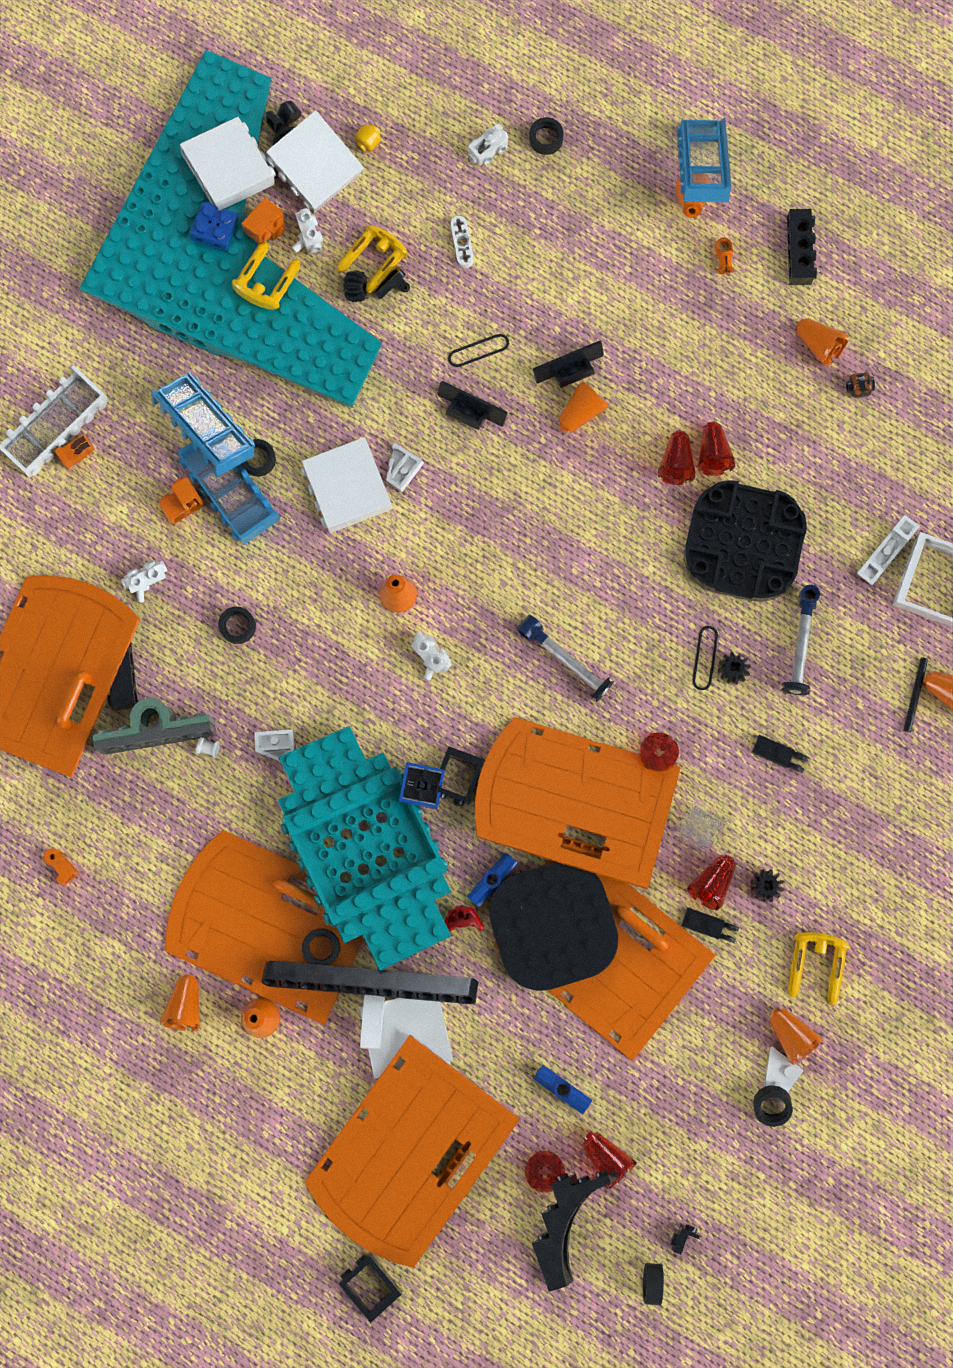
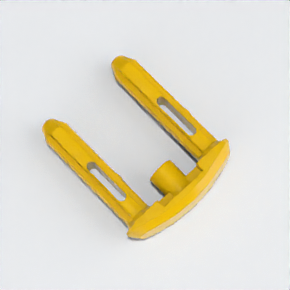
(385, 241)
(255, 294)
(822, 941)

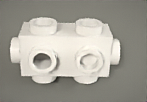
(490, 143)
(309, 236)
(139, 580)
(434, 657)

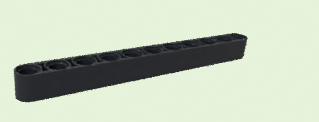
(370, 982)

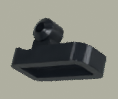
(394, 278)

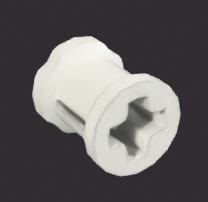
(208, 747)

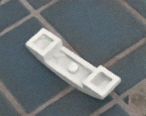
(888, 550)
(372, 1022)

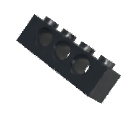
(801, 274)

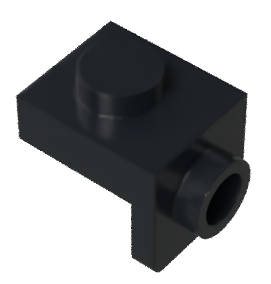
(678, 1240)

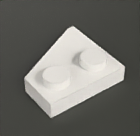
(274, 743)
(781, 1071)

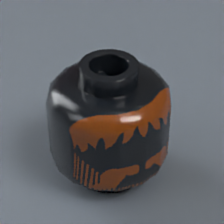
(860, 385)

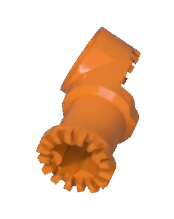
(724, 257)

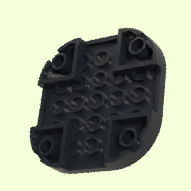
(745, 541)
(553, 926)

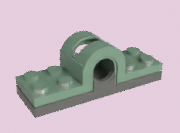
(167, 730)

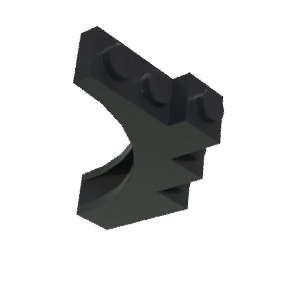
(552, 1246)

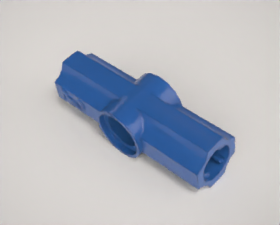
(501, 869)
(573, 1097)

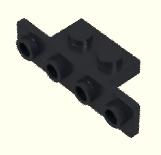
(571, 366)
(470, 408)

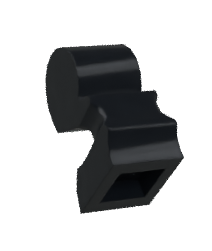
(286, 114)

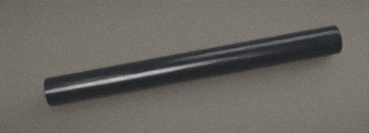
(915, 695)

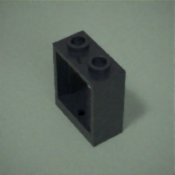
(469, 759)
(384, 1303)

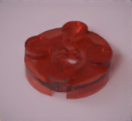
(666, 744)
(536, 1163)

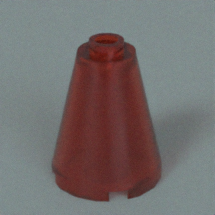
(715, 451)
(677, 461)
(713, 882)
(607, 1156)

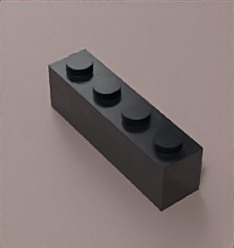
(123, 689)

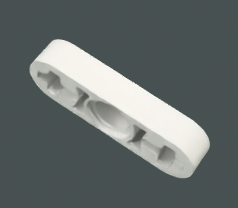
(465, 235)

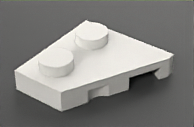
(402, 467)

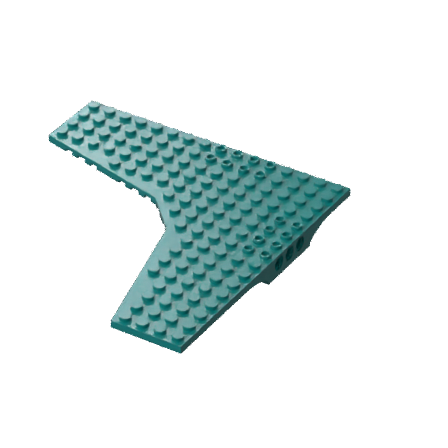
(187, 286)

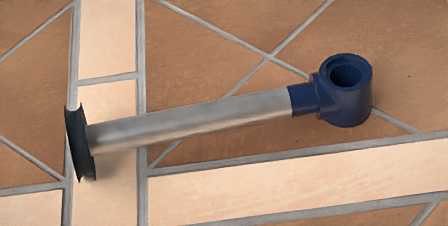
(807, 606)
(533, 630)

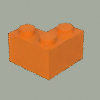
(264, 222)
(181, 502)

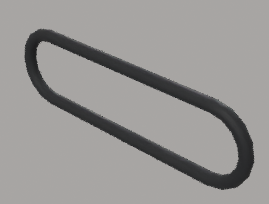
(483, 356)
(697, 656)

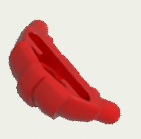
(463, 917)

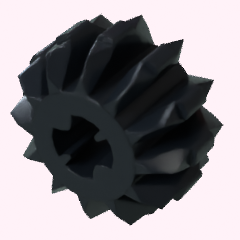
(355, 286)
(734, 661)
(767, 878)

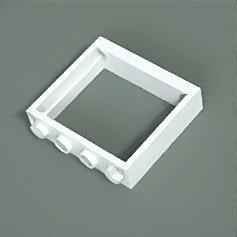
(921, 540)

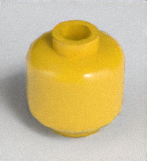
(367, 137)

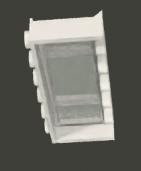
(53, 422)

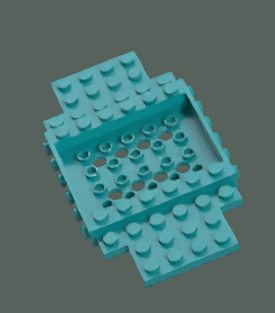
(390, 903)

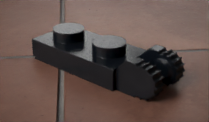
(778, 753)
(707, 925)

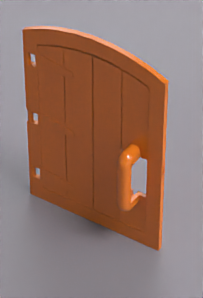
(50, 649)
(553, 781)
(237, 922)
(638, 985)
(383, 1165)

